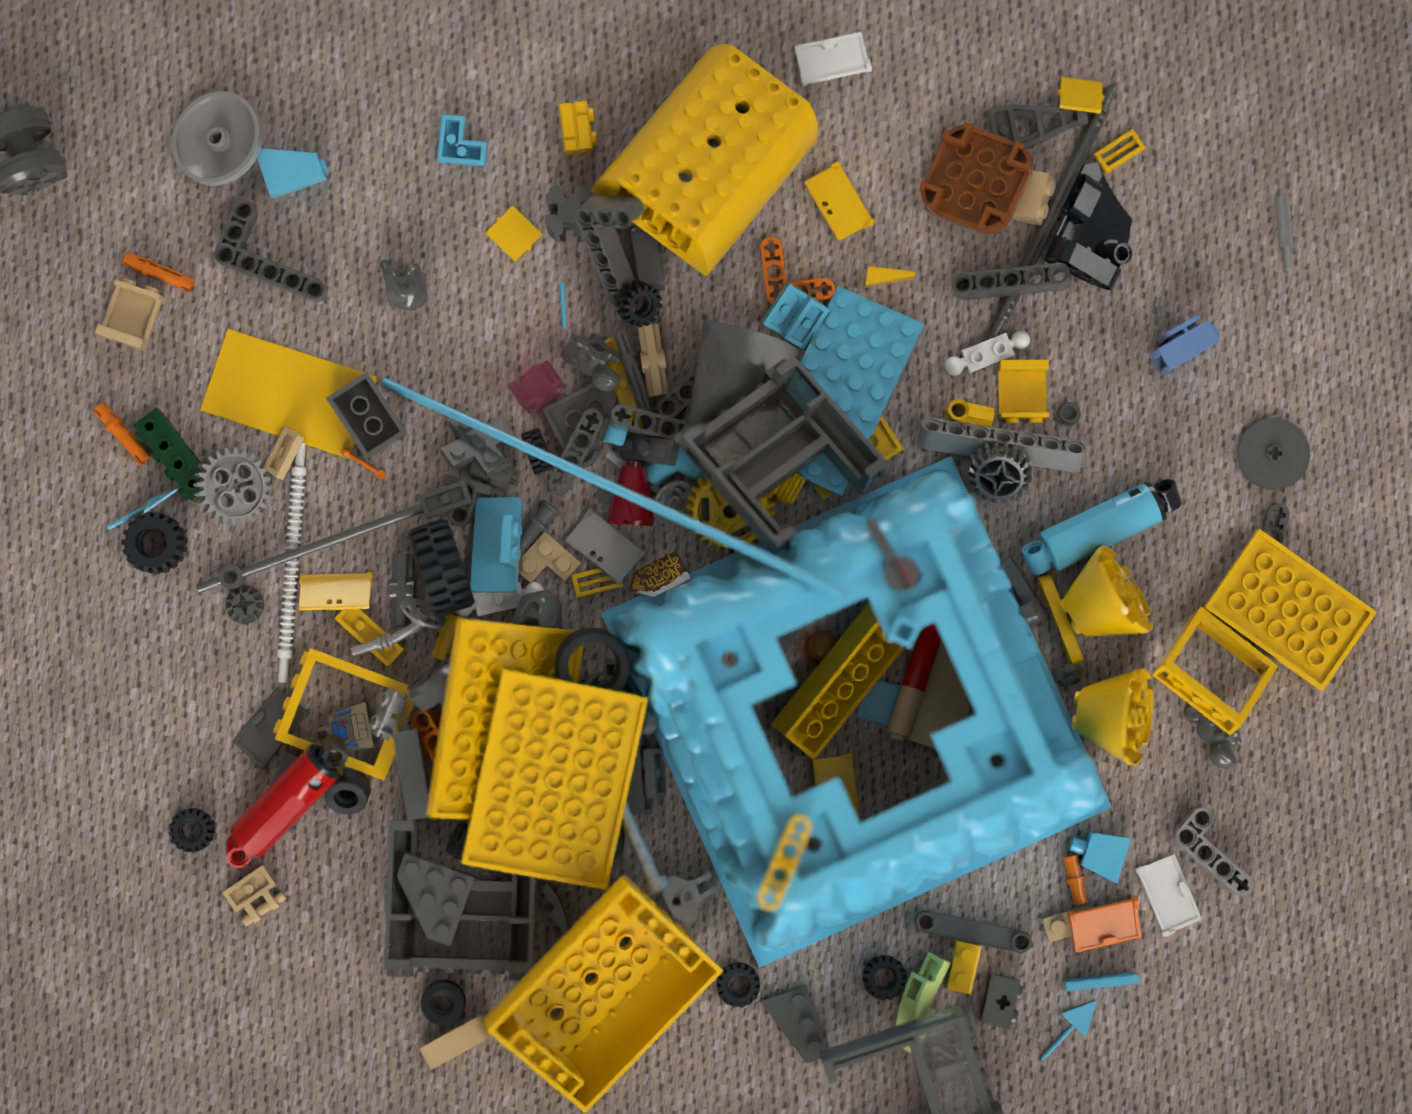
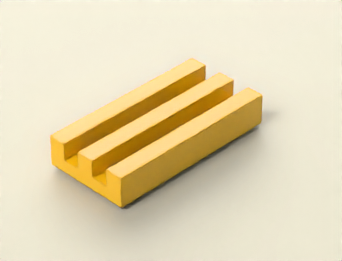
(1102, 162)
(591, 582)

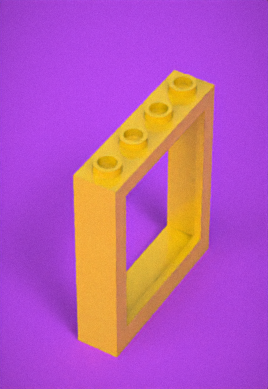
(387, 752)

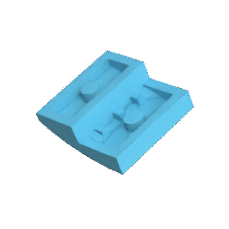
(795, 315)

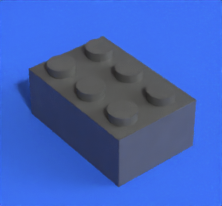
(366, 416)

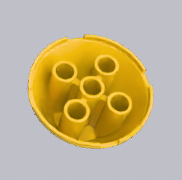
(1103, 601)
(1117, 714)

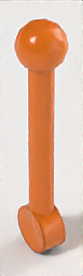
(347, 453)

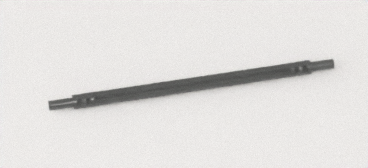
(1056, 205)

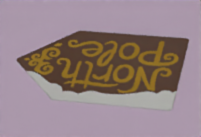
(660, 576)

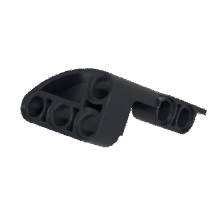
(1092, 231)

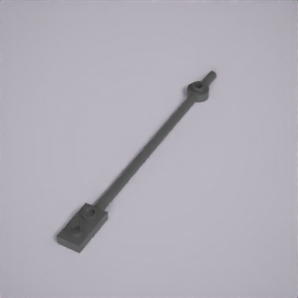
(432, 505)

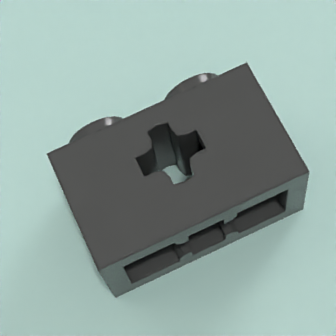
(996, 987)

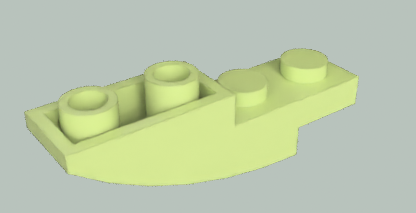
(921, 990)

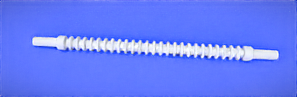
(284, 652)

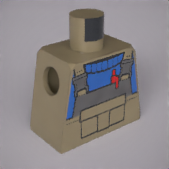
(352, 726)

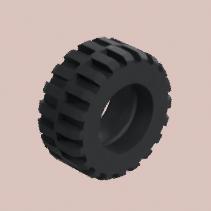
(441, 567)

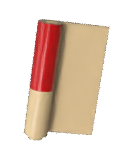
(930, 692)

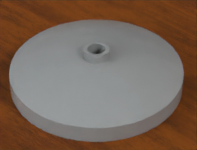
(217, 138)

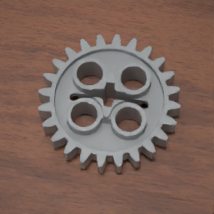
(237, 508)

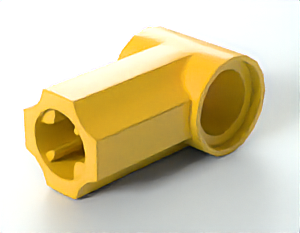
(971, 413)
(446, 637)

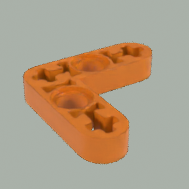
(765, 254)

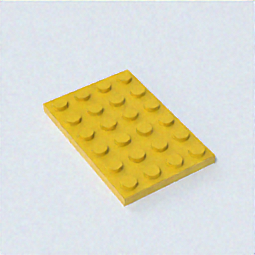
(1289, 609)

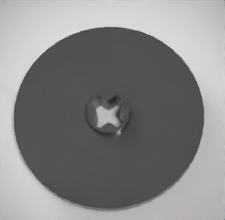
(1287, 440)

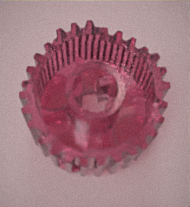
(536, 386)

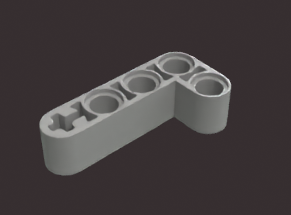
(1214, 855)

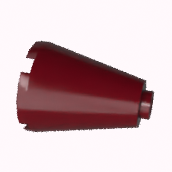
(625, 511)

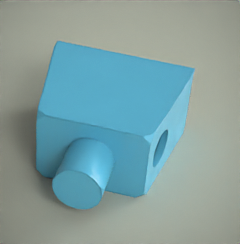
(1102, 854)

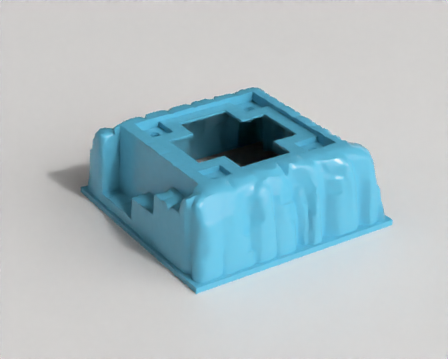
(730, 771)

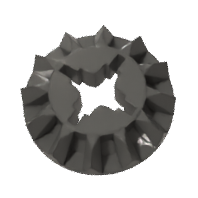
(253, 611)

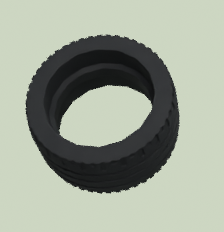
(589, 635)

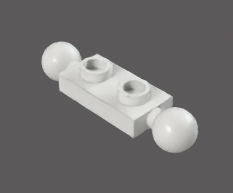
(987, 352)
(496, 602)

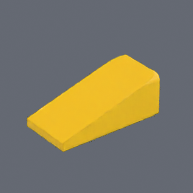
(880, 276)

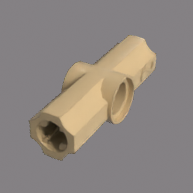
(653, 361)

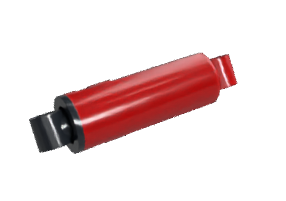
(286, 800)

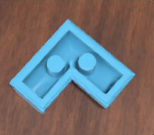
(454, 148)
(659, 473)

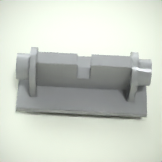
(382, 724)

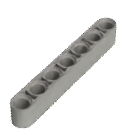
(966, 438)

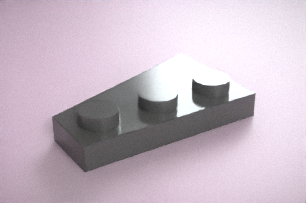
(798, 1021)

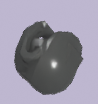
(406, 291)
(539, 610)

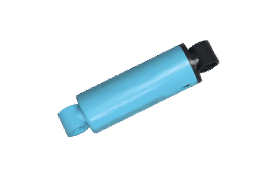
(1101, 526)

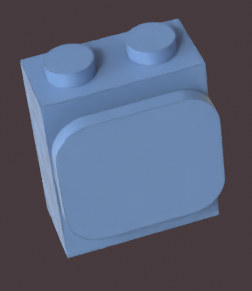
(1184, 344)

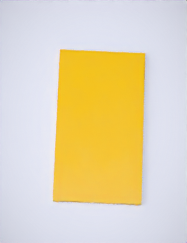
(278, 388)

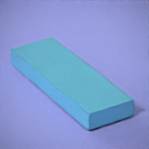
(1101, 981)

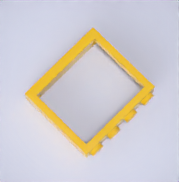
(1197, 694)

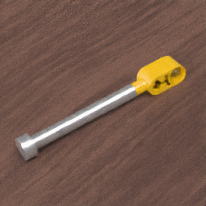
(655, 882)

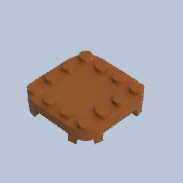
(976, 179)

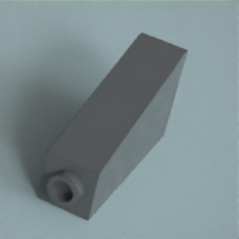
(412, 771)

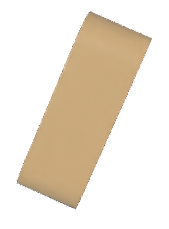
(455, 1042)

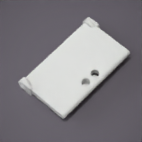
(834, 61)
(1161, 886)

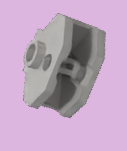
(688, 894)

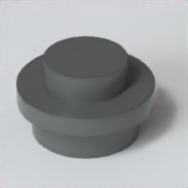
(1068, 414)

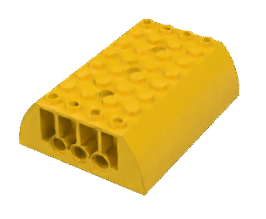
(727, 182)
(618, 1012)

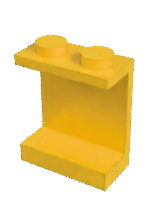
(1022, 391)

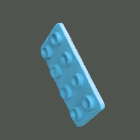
(496, 545)

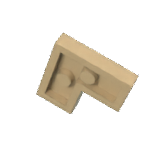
(547, 553)

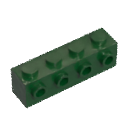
(171, 450)

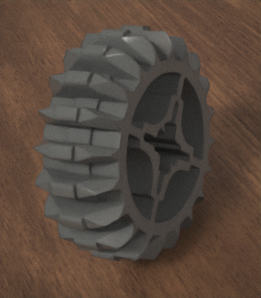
(1010, 480)

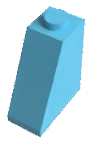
(290, 170)

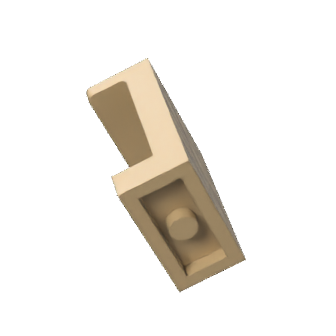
(131, 314)

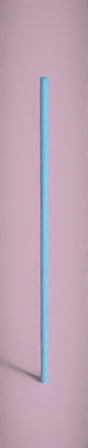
(617, 489)

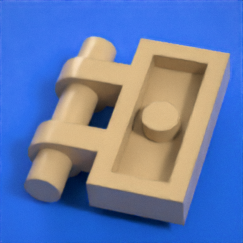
(249, 889)

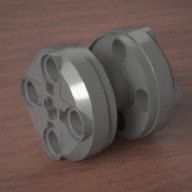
(27, 166)
(431, 686)

